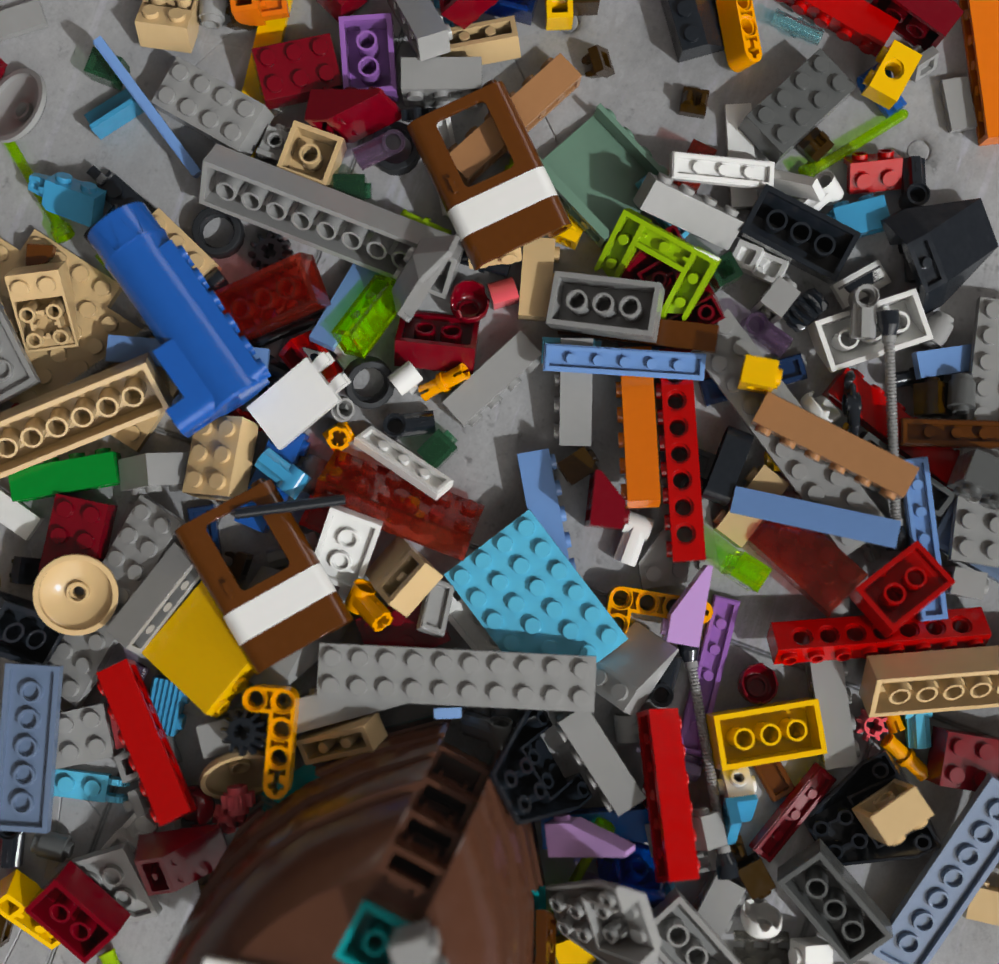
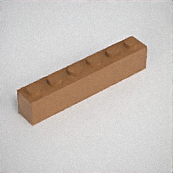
(533, 102)
(835, 446)

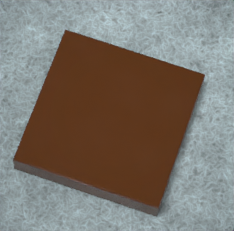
(545, 937)

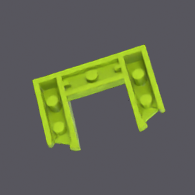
(693, 262)

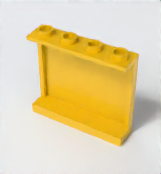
(201, 654)

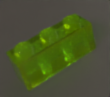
(367, 317)

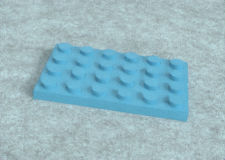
(533, 595)

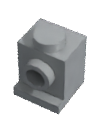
(268, 152)

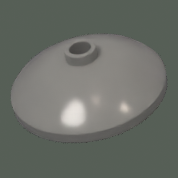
(21, 103)

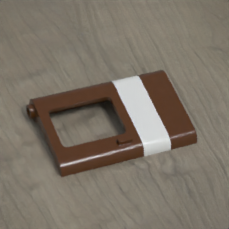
(505, 208)
(283, 609)

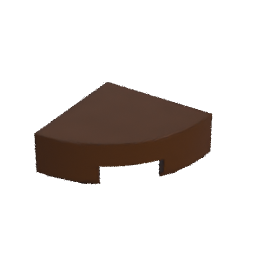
(39, 254)

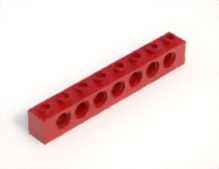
(686, 415)
(961, 630)

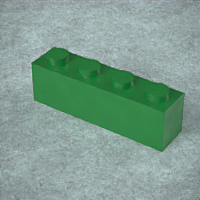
(66, 476)

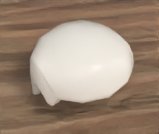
(820, 407)
(760, 919)

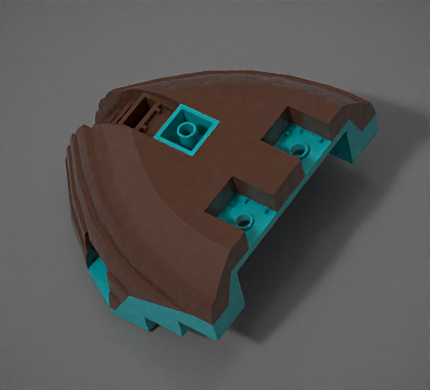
(373, 850)

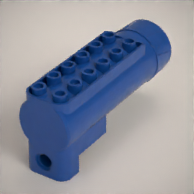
(196, 340)

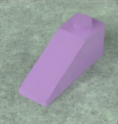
(687, 615)
(581, 838)

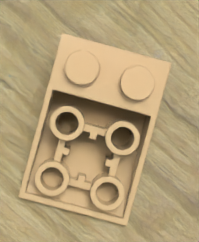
(168, 24)
(44, 306)
(402, 576)

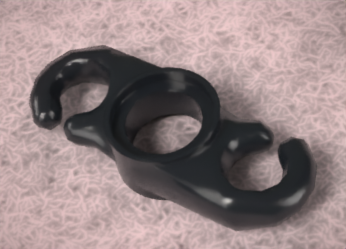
(851, 403)

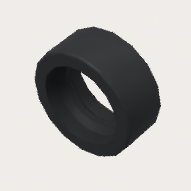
(403, 167)
(222, 252)
(379, 398)

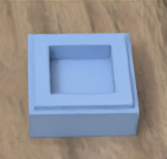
(448, 712)

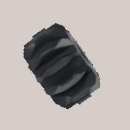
(276, 243)
(805, 310)
(234, 736)

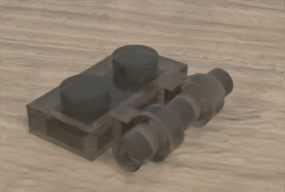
(751, 955)

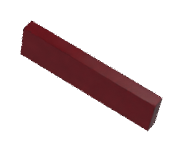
(792, 812)

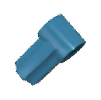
(287, 476)

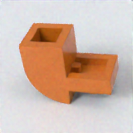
(258, 11)

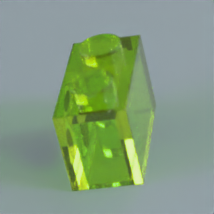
(745, 570)

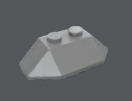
(420, 272)

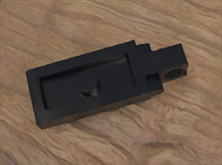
(117, 190)

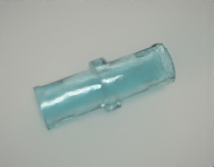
(797, 27)

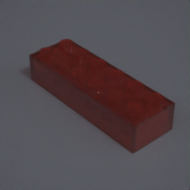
(406, 511)

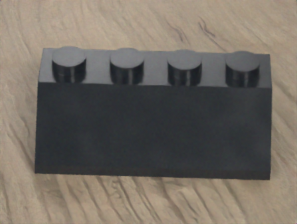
(693, 27)
(799, 234)

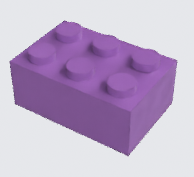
(369, 53)

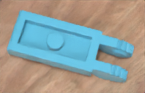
(87, 785)

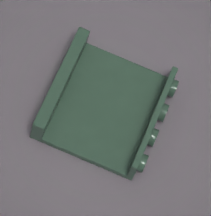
(598, 173)

